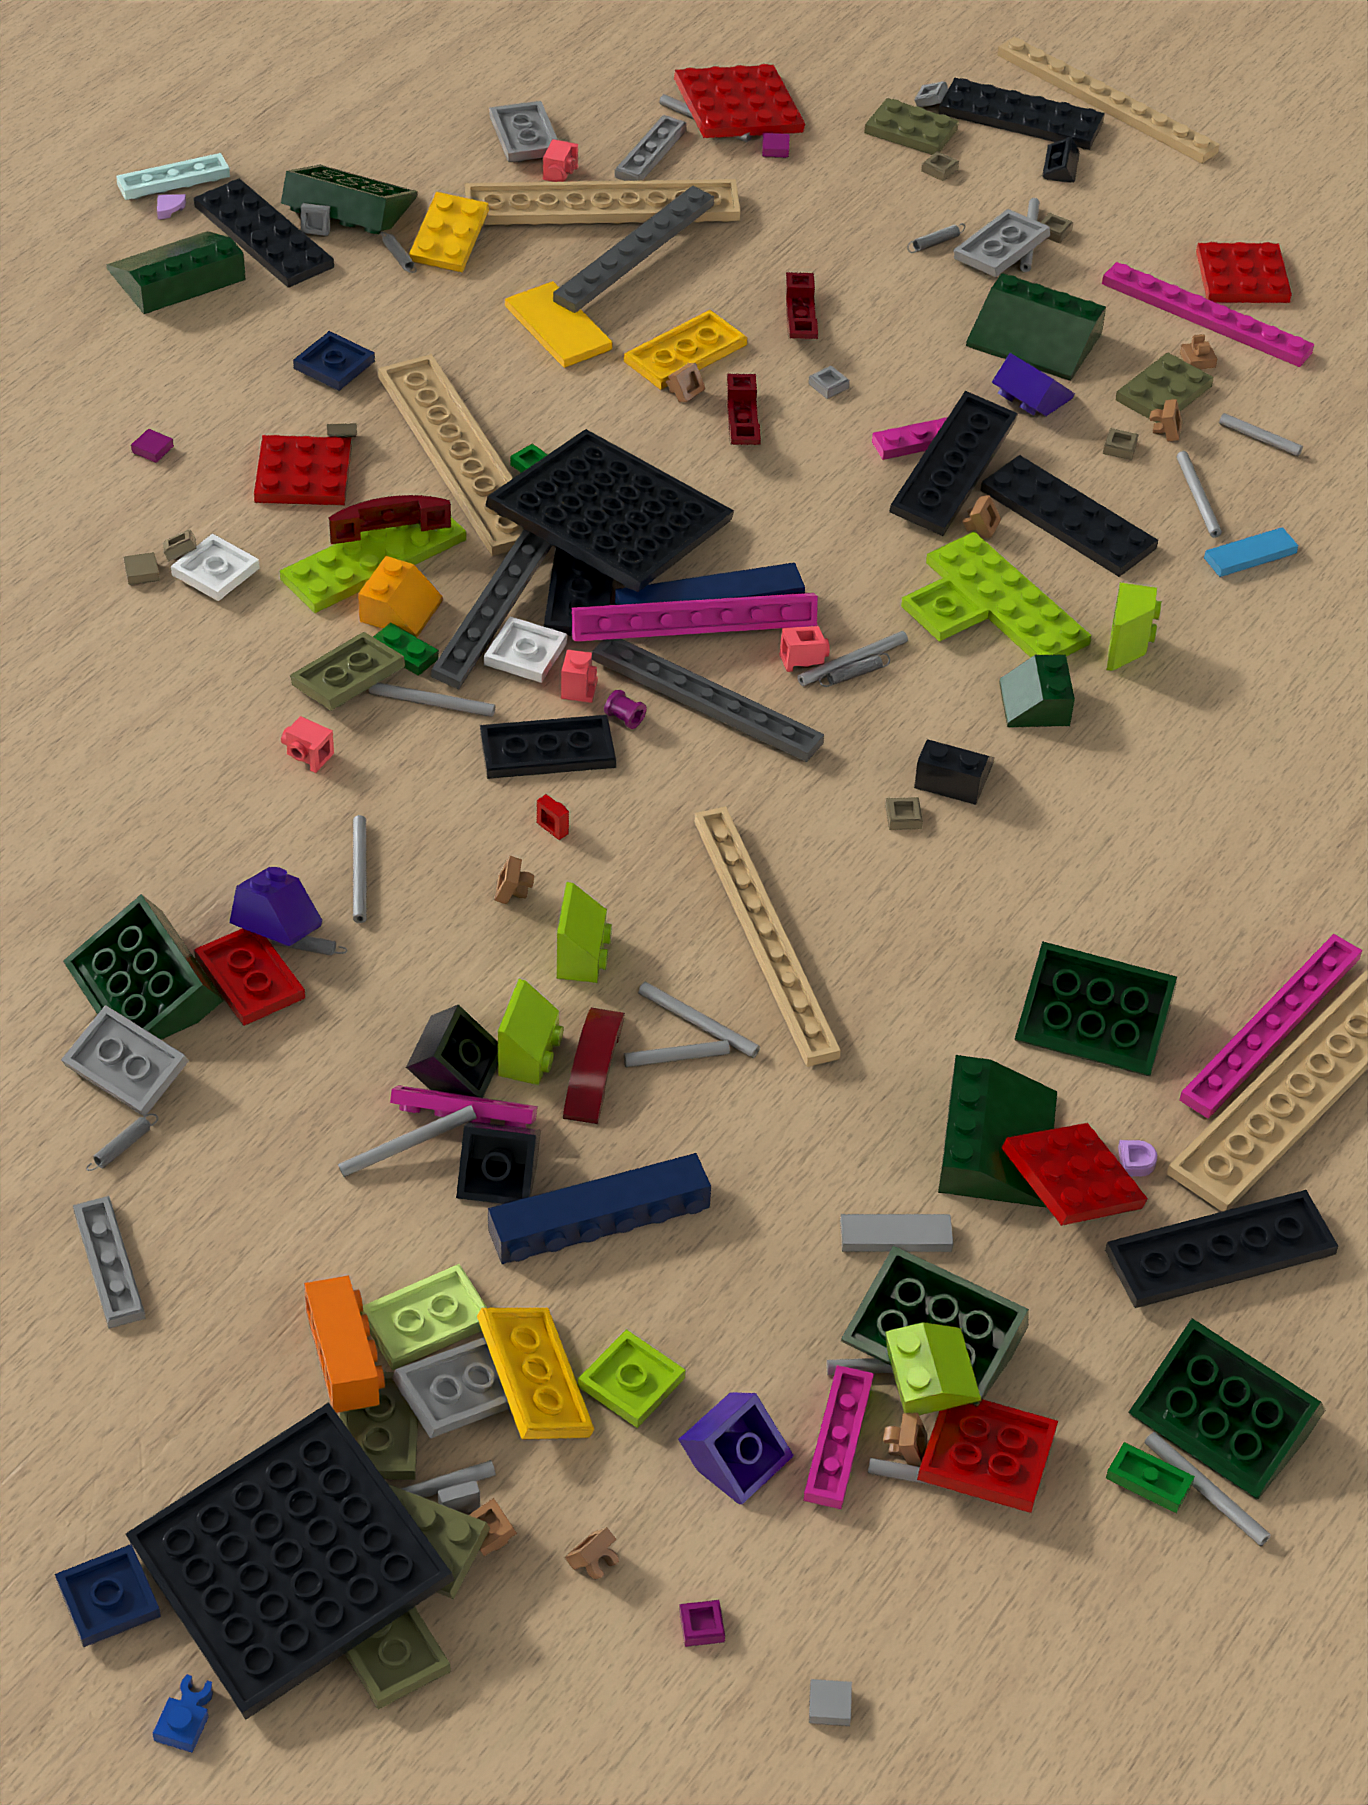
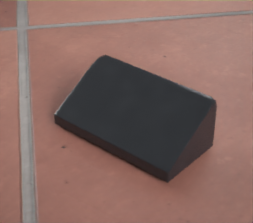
(1061, 161)

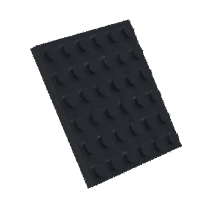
(610, 509)
(288, 1559)

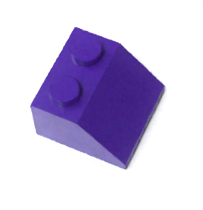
(1030, 386)
(275, 907)
(737, 1446)

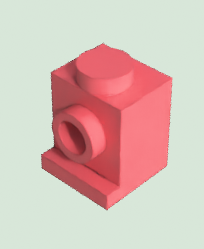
(560, 160)
(803, 647)
(578, 676)
(309, 742)

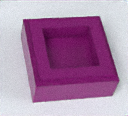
(775, 145)
(152, 445)
(702, 1623)

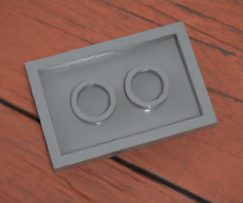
(523, 130)
(1001, 242)
(125, 1060)
(452, 1388)

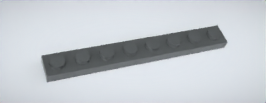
(633, 249)
(490, 609)
(709, 698)

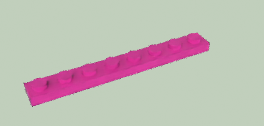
(1208, 314)
(694, 617)
(1270, 1026)

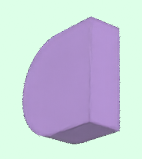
(1137, 1157)

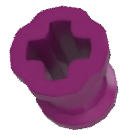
(625, 709)

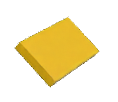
(561, 332)
(695, 341)
(535, 1373)

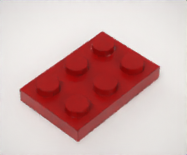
(249, 975)

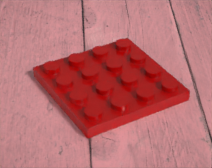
(738, 101)

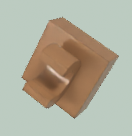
(1199, 353)
(686, 382)
(1170, 420)
(983, 517)
(513, 881)
(908, 1439)
(500, 1527)
(590, 1550)

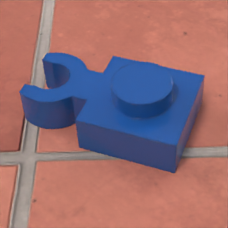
(184, 1718)

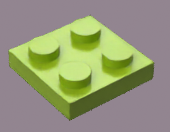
(944, 607)
(631, 1378)

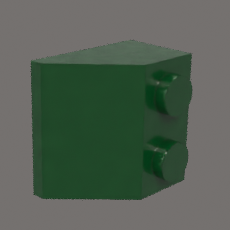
(1038, 693)

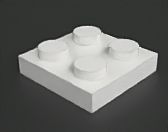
(215, 567)
(525, 649)

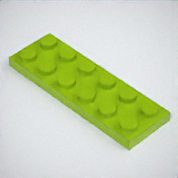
(347, 566)
(1012, 599)

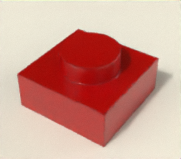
(553, 817)

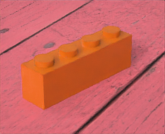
(343, 1345)

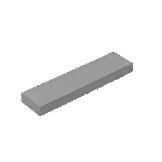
(651, 149)
(109, 1262)

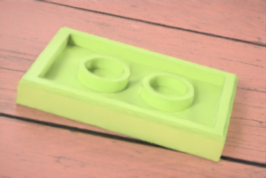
(424, 1316)

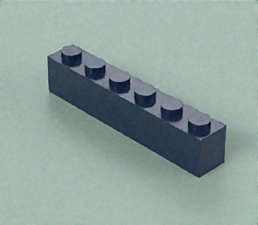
(761, 581)
(599, 1208)

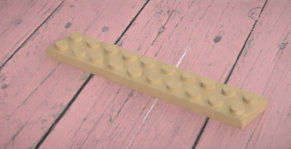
(597, 200)
(453, 444)
(1279, 1103)

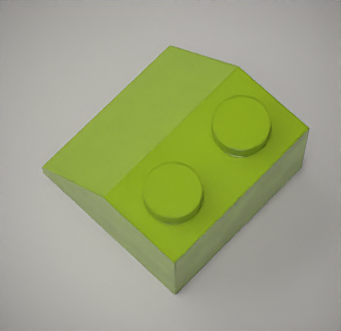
(1132, 624)
(581, 936)
(528, 1035)
(931, 1367)

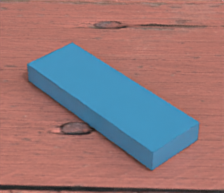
(1251, 552)

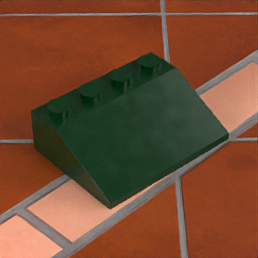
(350, 196)
(180, 270)
(1037, 326)
(143, 972)
(1096, 1008)
(983, 1110)
(919, 1292)
(1227, 1409)

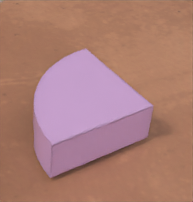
(169, 204)

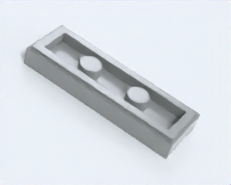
(904, 1231)

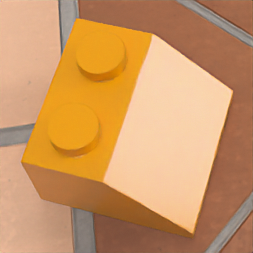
(398, 596)

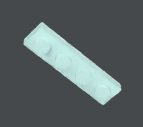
(173, 176)

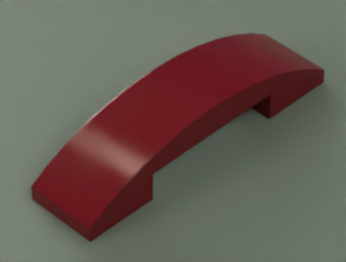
(801, 306)
(742, 409)
(389, 512)
(592, 1065)

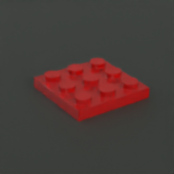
(1243, 272)
(303, 470)
(1074, 1173)
(989, 1453)

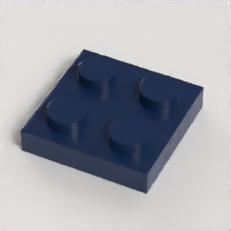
(334, 360)
(107, 1595)

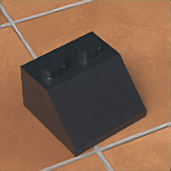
(952, 771)
(455, 1054)
(497, 1162)

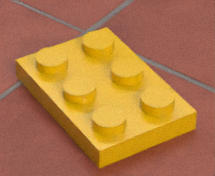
(449, 232)

